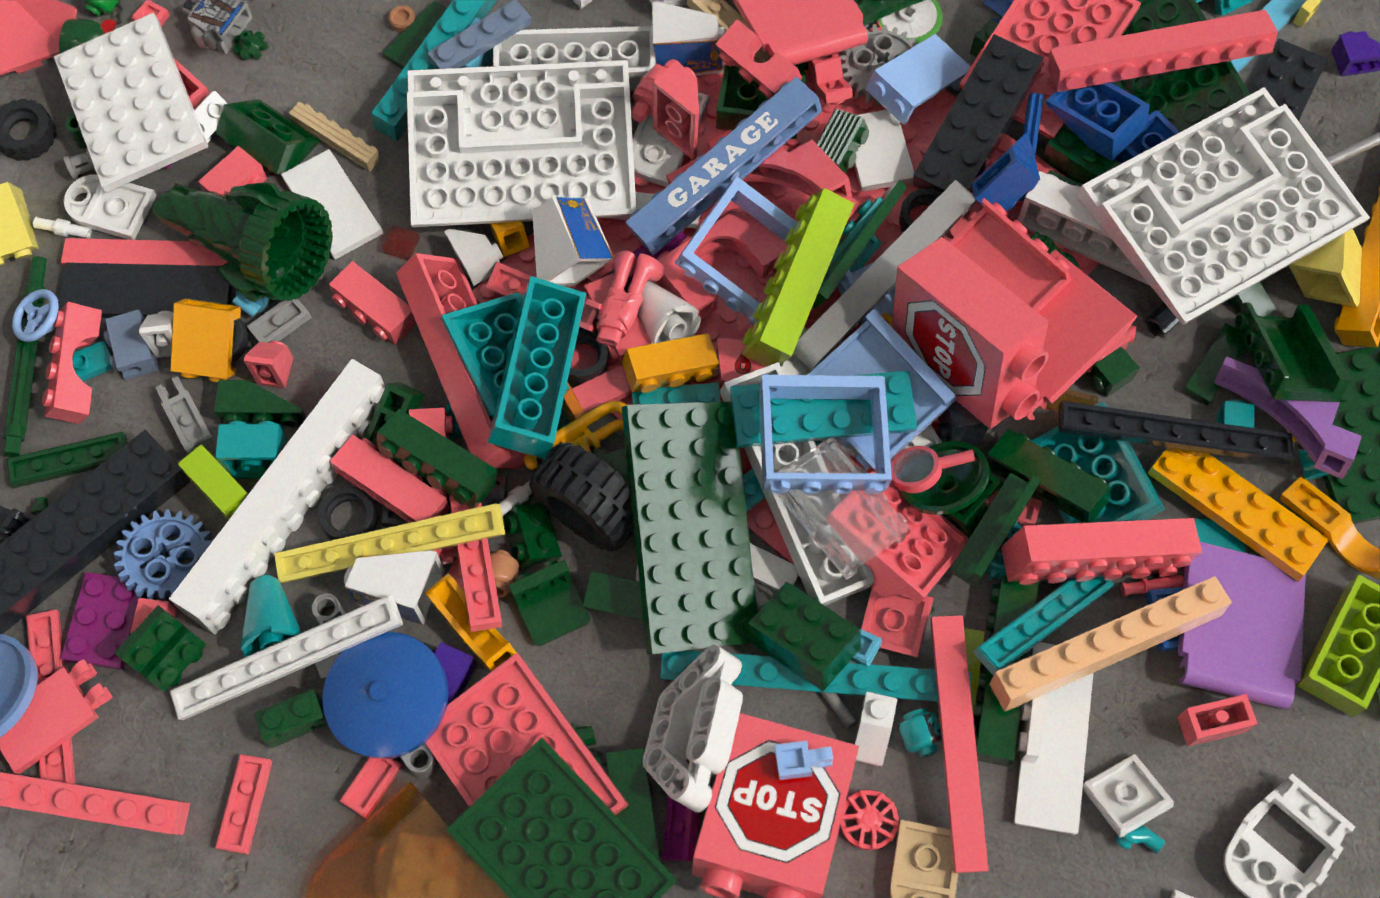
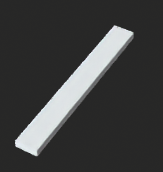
(286, 657)

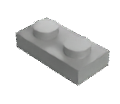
(279, 321)

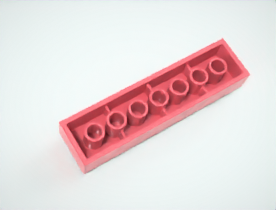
(433, 289)

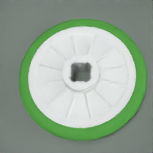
(923, 20)

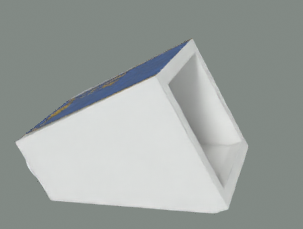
(687, 37)
(568, 240)
(400, 575)

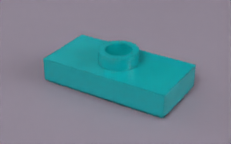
(92, 361)

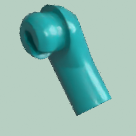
(1141, 835)

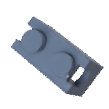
(129, 349)

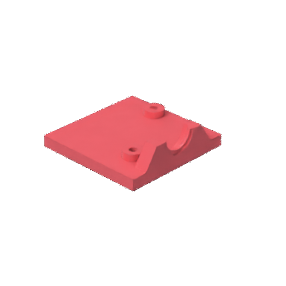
(921, 558)

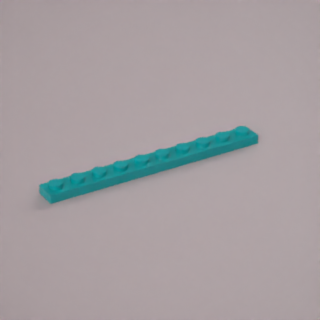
(852, 680)

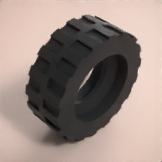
(36, 143)

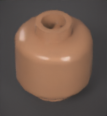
(504, 570)

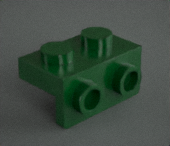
(531, 535)

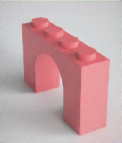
(733, 232)

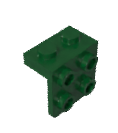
(549, 602)

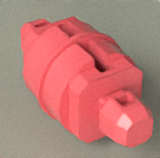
(644, 92)

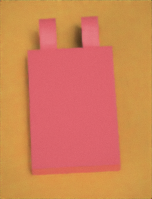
(53, 716)

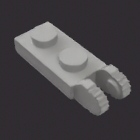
(185, 417)

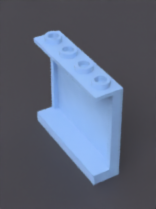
(879, 349)

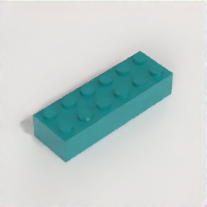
(537, 368)

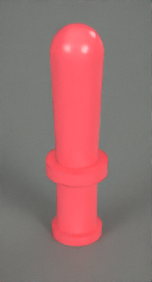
(1145, 585)

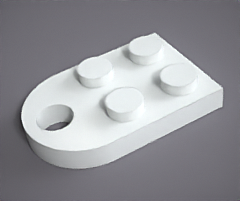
(111, 212)

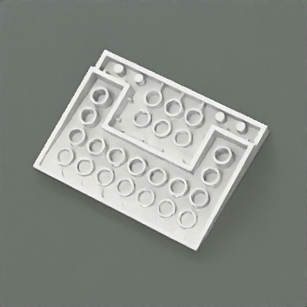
(509, 136)
(1223, 204)

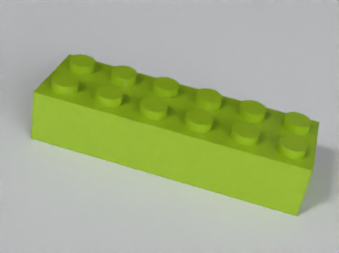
(797, 278)

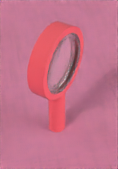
(921, 468)

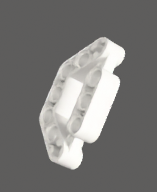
(695, 723)

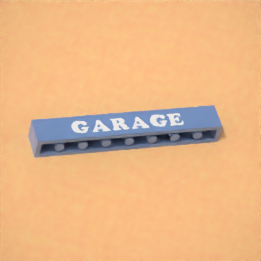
(730, 158)

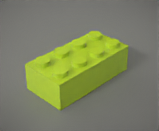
(1347, 656)

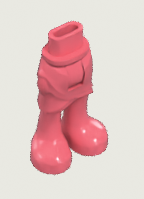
(619, 307)

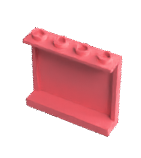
(1012, 256)

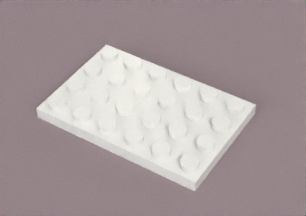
(130, 102)

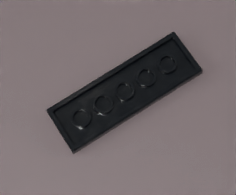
(144, 287)

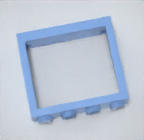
(712, 280)
(826, 387)

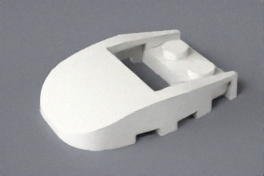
(1265, 873)

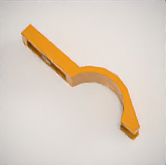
(1334, 524)

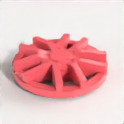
(869, 820)

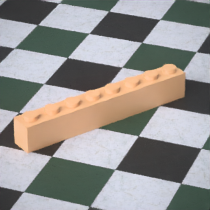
(1109, 643)

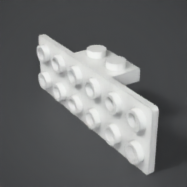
(1053, 756)

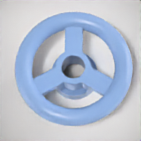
(38, 318)

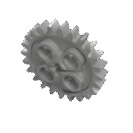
(871, 54)

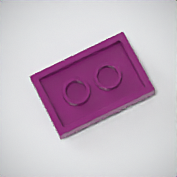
(100, 622)

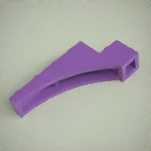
(1308, 421)

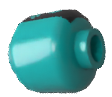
(921, 732)

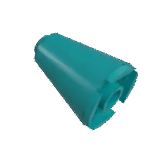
(267, 616)

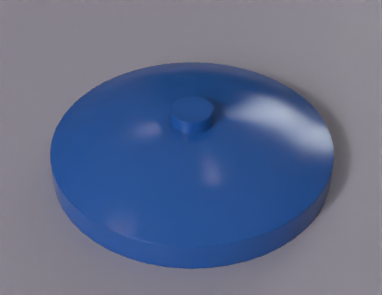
(385, 696)

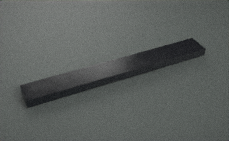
(1175, 432)

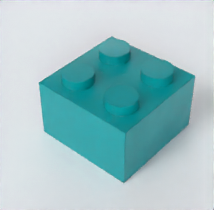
(249, 448)

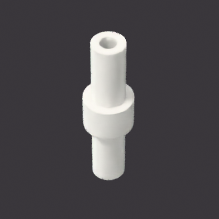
(62, 227)
(517, 496)

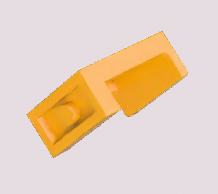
(203, 339)

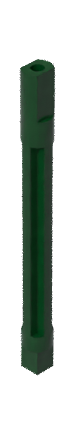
(23, 370)

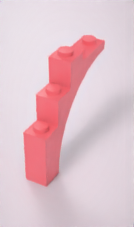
(803, 169)

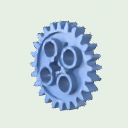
(153, 535)

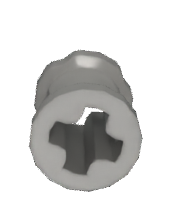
(79, 164)

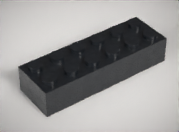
(979, 116)

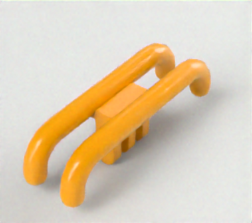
(580, 435)

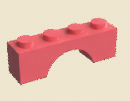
(67, 394)

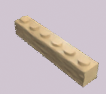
(334, 136)

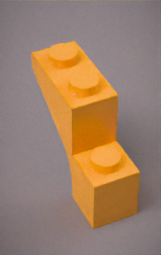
(487, 644)

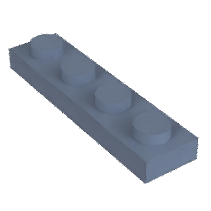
(480, 37)

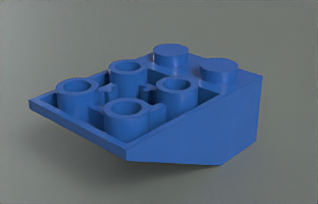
(1009, 176)

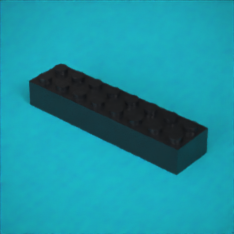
(84, 524)

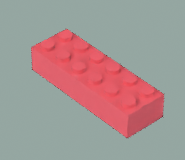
(1100, 550)

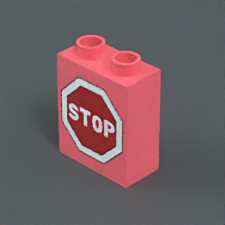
(970, 332)
(767, 830)

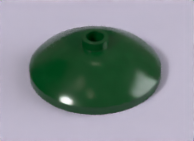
(957, 484)

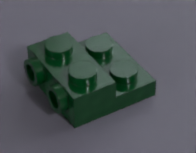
(161, 649)

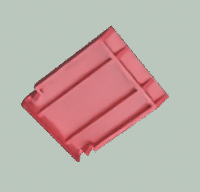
(804, 27)
(1079, 331)

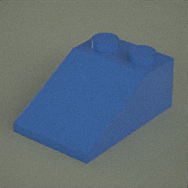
(1101, 116)

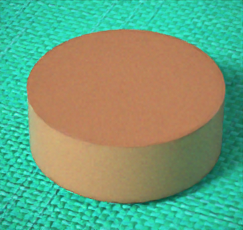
(401, 18)

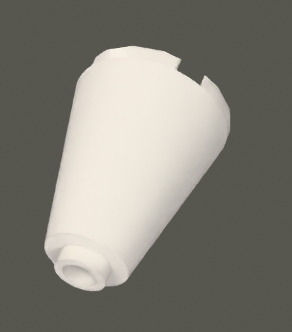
(666, 315)

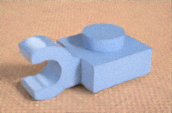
(796, 760)

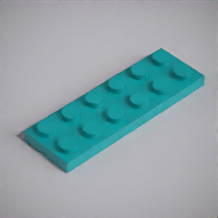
(821, 418)

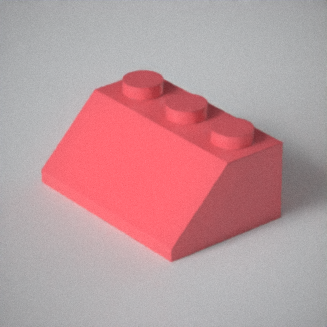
(677, 108)

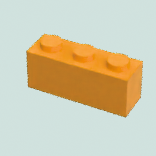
(670, 363)

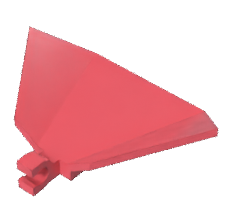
(30, 32)

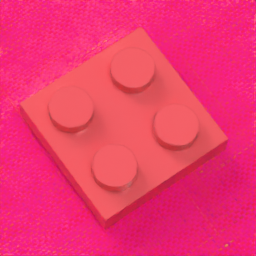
(898, 622)

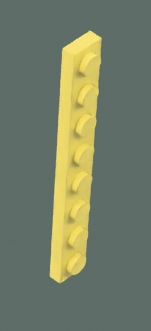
(405, 538)

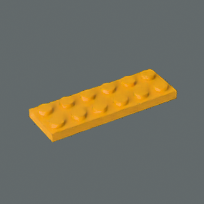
(1240, 509)

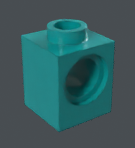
(1236, 413)

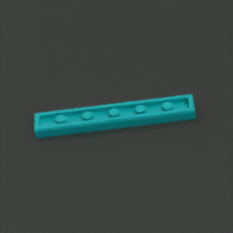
(1039, 622)

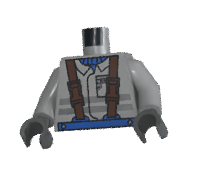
(217, 22)

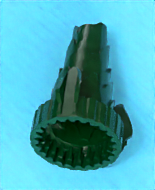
(268, 236)

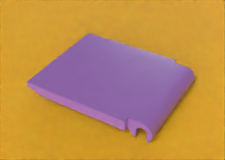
(1258, 637)

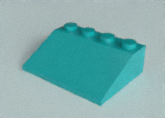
(483, 342)
(1114, 461)

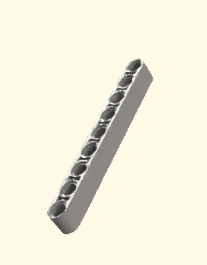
(881, 276)

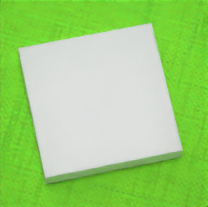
(1127, 795)

